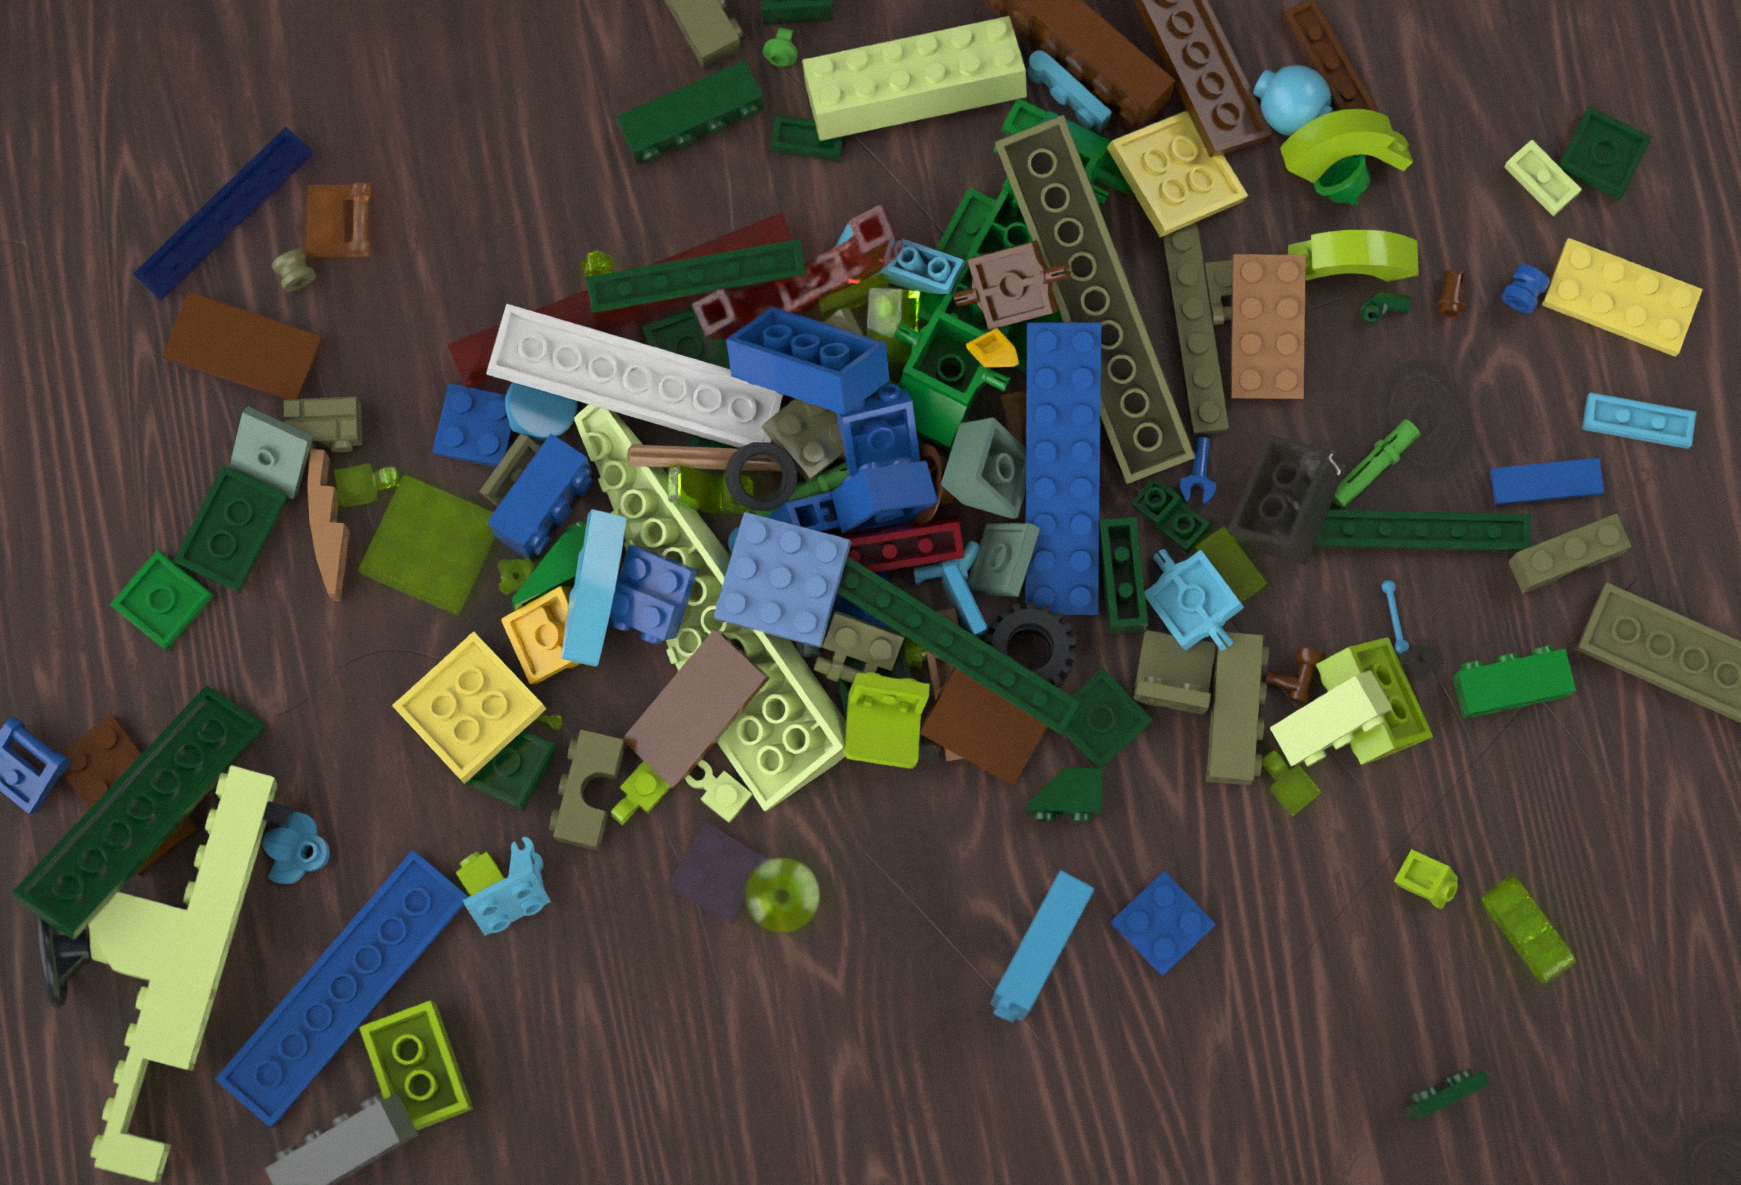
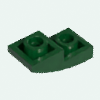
(1170, 515)

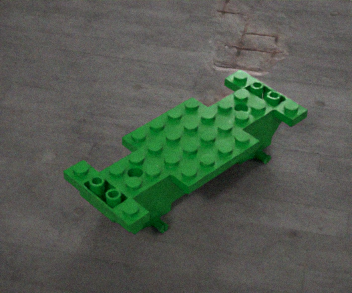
(978, 229)

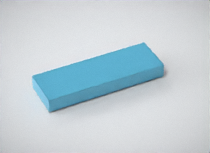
(1639, 420)

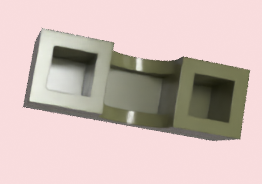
(1569, 552)
(592, 758)

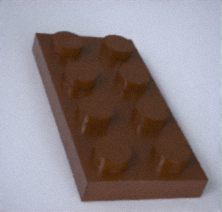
(99, 761)

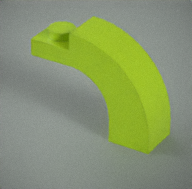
(1341, 135)
(1359, 252)

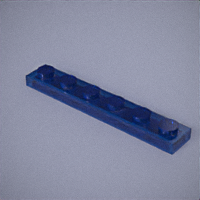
(223, 213)

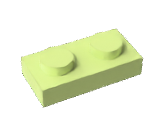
(1542, 178)

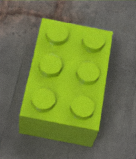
(418, 1063)

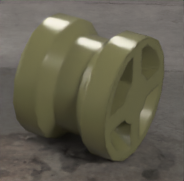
(293, 270)

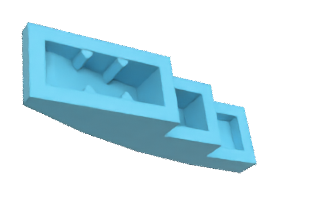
(593, 588)

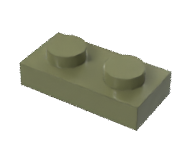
(509, 469)

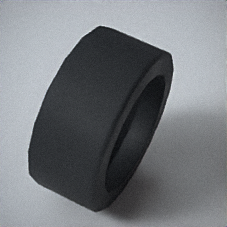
(786, 464)

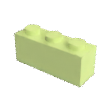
(1332, 719)

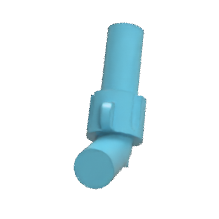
(936, 570)

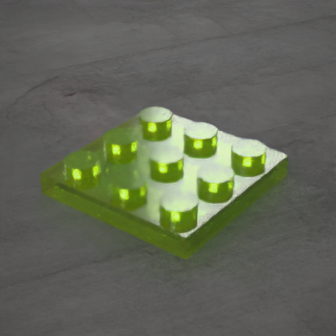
(429, 545)

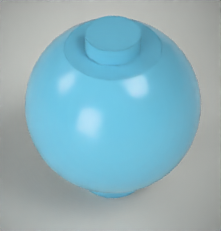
(1292, 97)

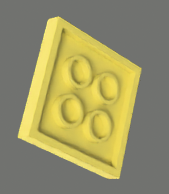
(1175, 174)
(469, 707)

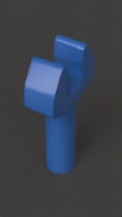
(1198, 475)

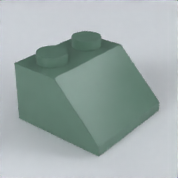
(987, 468)

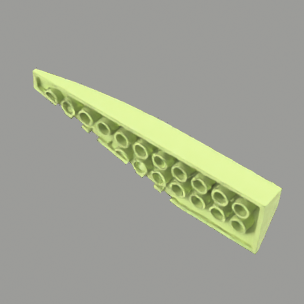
(791, 724)

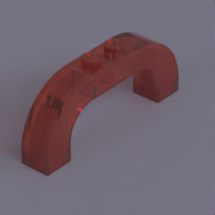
(857, 259)

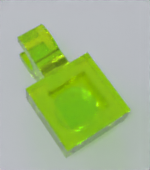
(359, 484)
(1293, 787)

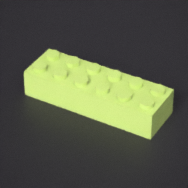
(915, 78)

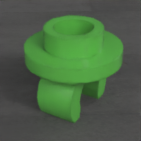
(780, 50)

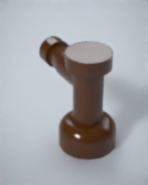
(1298, 686)

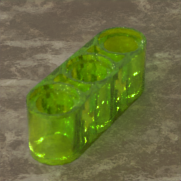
(1528, 930)

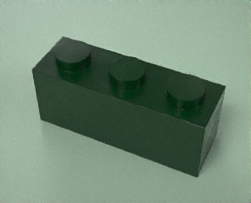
(1122, 576)

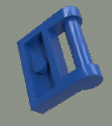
(21, 779)

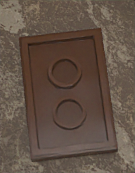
(982, 727)

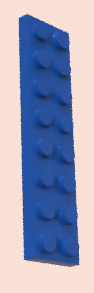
(1063, 464)
(342, 989)

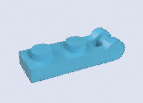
(1068, 90)

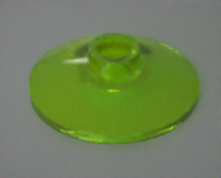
(784, 875)

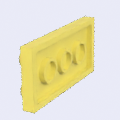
(1622, 297)

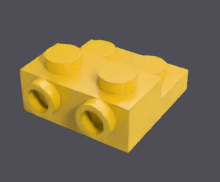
(539, 634)

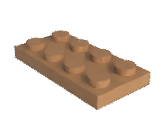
(1267, 326)

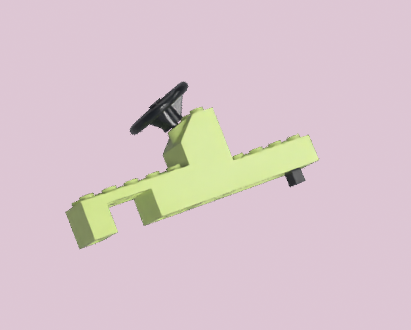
(175, 952)

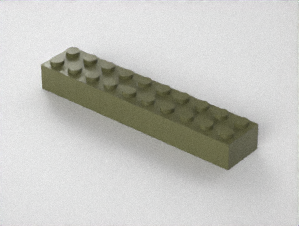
(1072, 230)

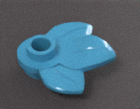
(290, 847)

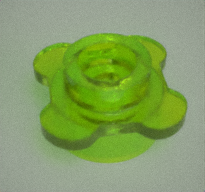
(508, 568)

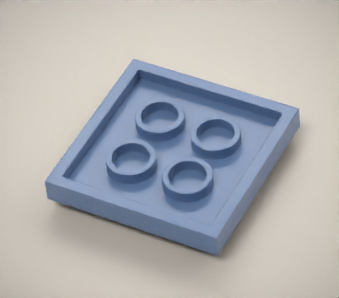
(782, 579)

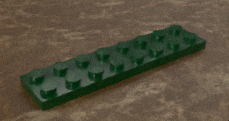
(138, 812)

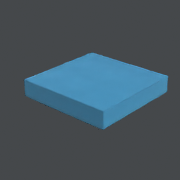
(963, 601)

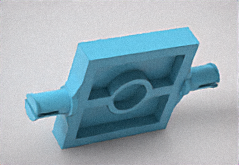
(1193, 600)

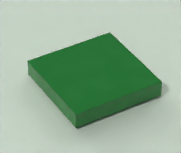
(162, 600)

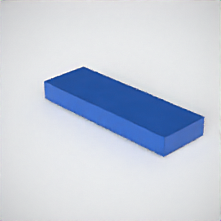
(1547, 481)

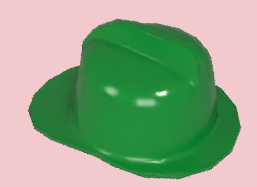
(1344, 180)

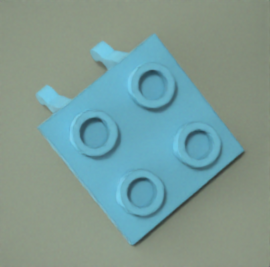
(512, 897)

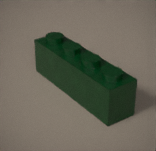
(691, 113)

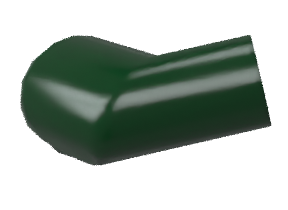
(1381, 303)

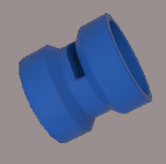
(1525, 289)

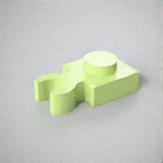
(723, 793)

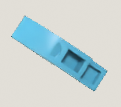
(919, 267)

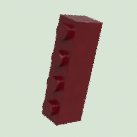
(907, 544)

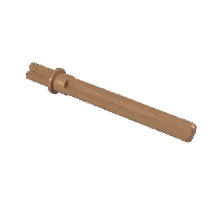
(695, 458)

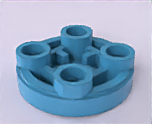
(538, 412)

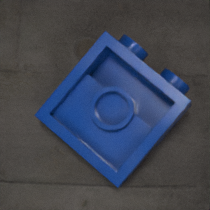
(879, 429)
(651, 594)

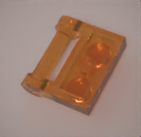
(327, 218)

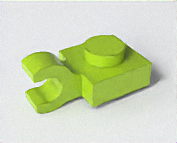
(643, 790)

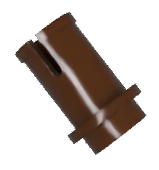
(1452, 302)

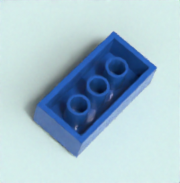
(808, 360)

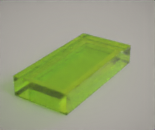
(850, 297)
(695, 489)
(1232, 564)

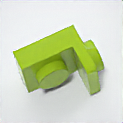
(1427, 879)

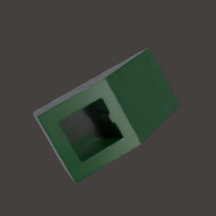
(1070, 793)

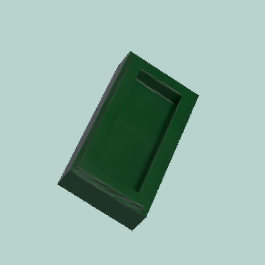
(801, 139)

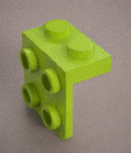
(884, 719)

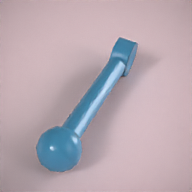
(1401, 645)

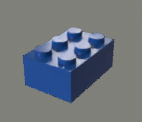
(541, 498)

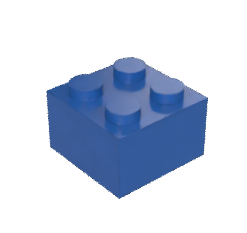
(883, 495)

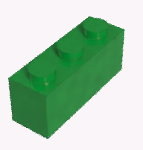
(1513, 682)

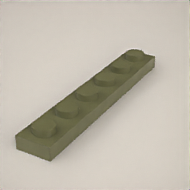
(1195, 331)

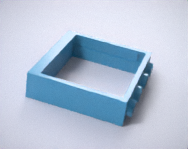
(1040, 947)

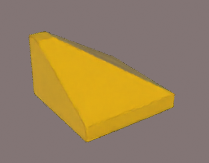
(993, 350)

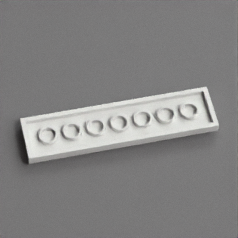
(630, 378)

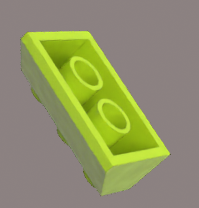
(1401, 725)

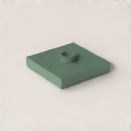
(270, 452)
(1002, 559)

